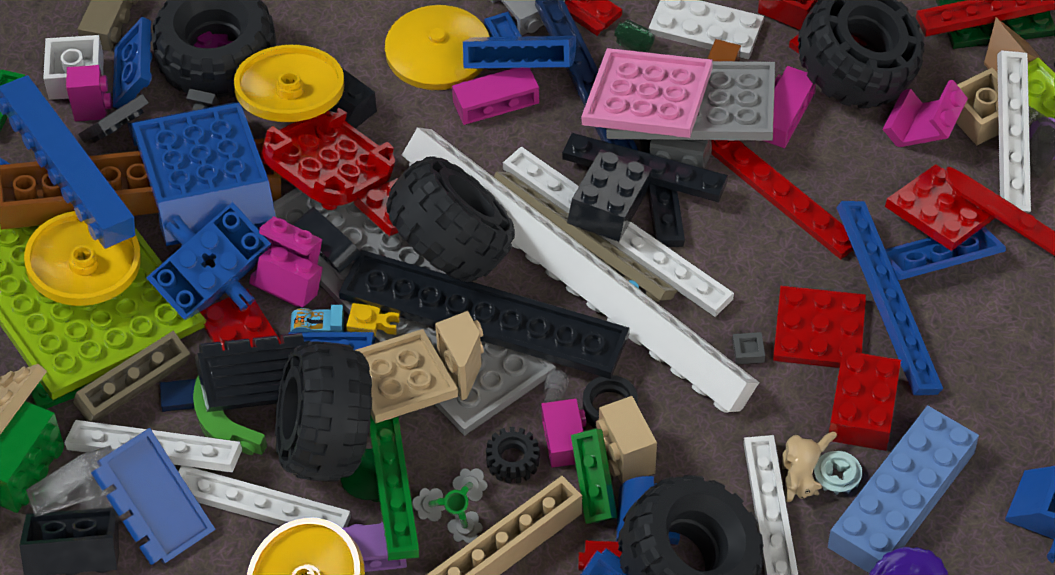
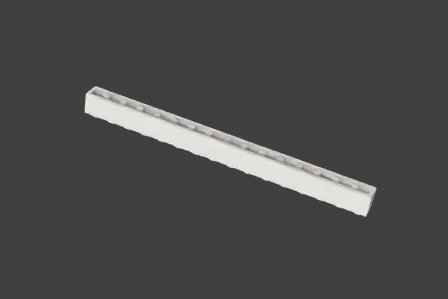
(603, 287)

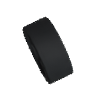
(601, 385)

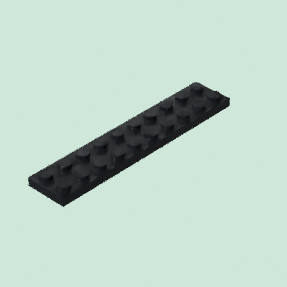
(504, 317)

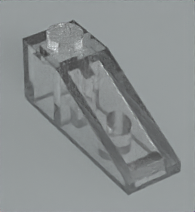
(68, 484)

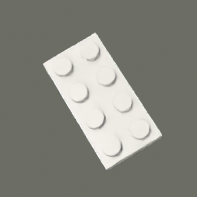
(703, 22)

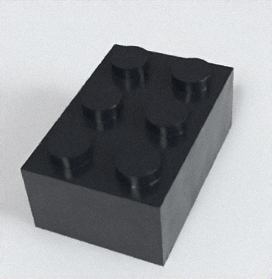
(609, 195)

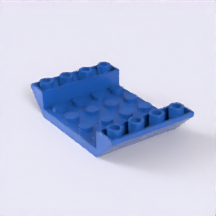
(202, 165)

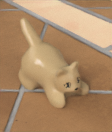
(800, 460)

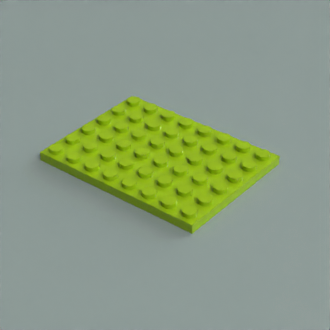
(87, 340)

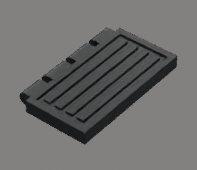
(242, 373)

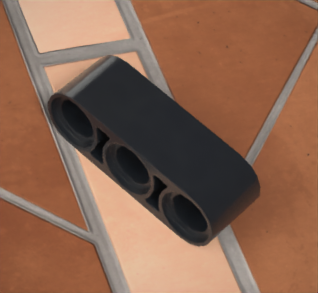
(335, 246)

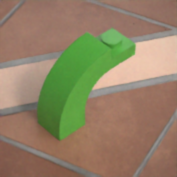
(219, 426)

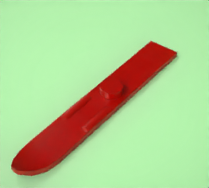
(1001, 209)

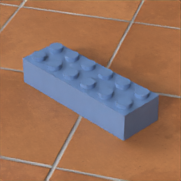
(903, 489)

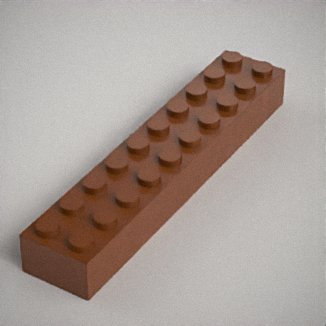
(32, 199)

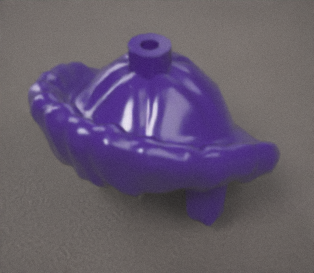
(909, 562)

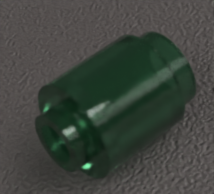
(634, 36)

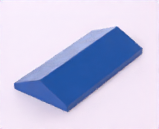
(929, 255)

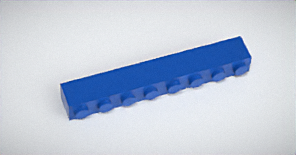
(66, 162)

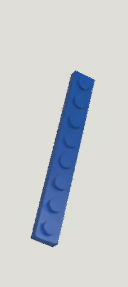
(889, 298)

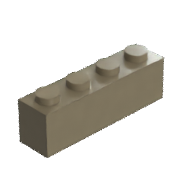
(106, 20)
(131, 377)

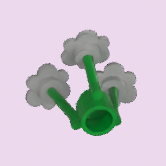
(467, 485)

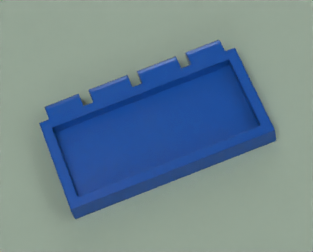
(155, 497)

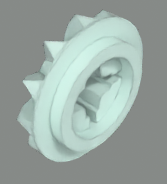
(842, 462)

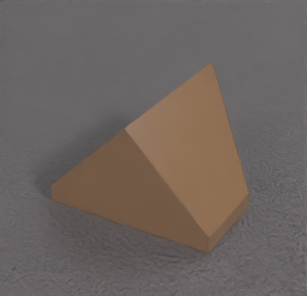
(1006, 40)

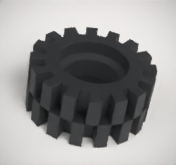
(510, 440)

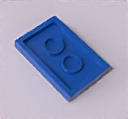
(132, 63)

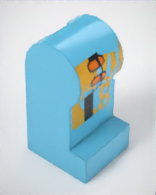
(318, 320)

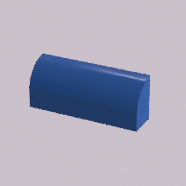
(519, 52)

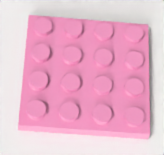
(647, 92)

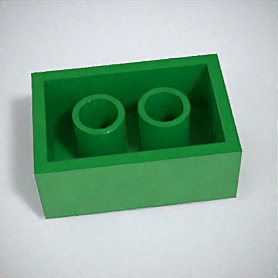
(26, 452)

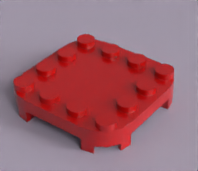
(328, 158)

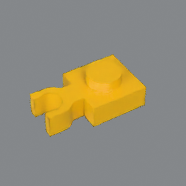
(369, 319)

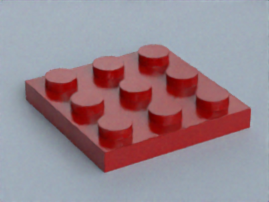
(938, 209)
(818, 325)

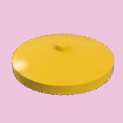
(428, 46)
(289, 83)
(74, 267)
(308, 548)

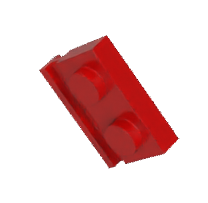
(594, 14)

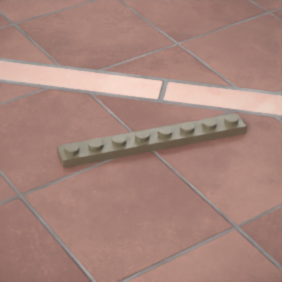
(655, 287)

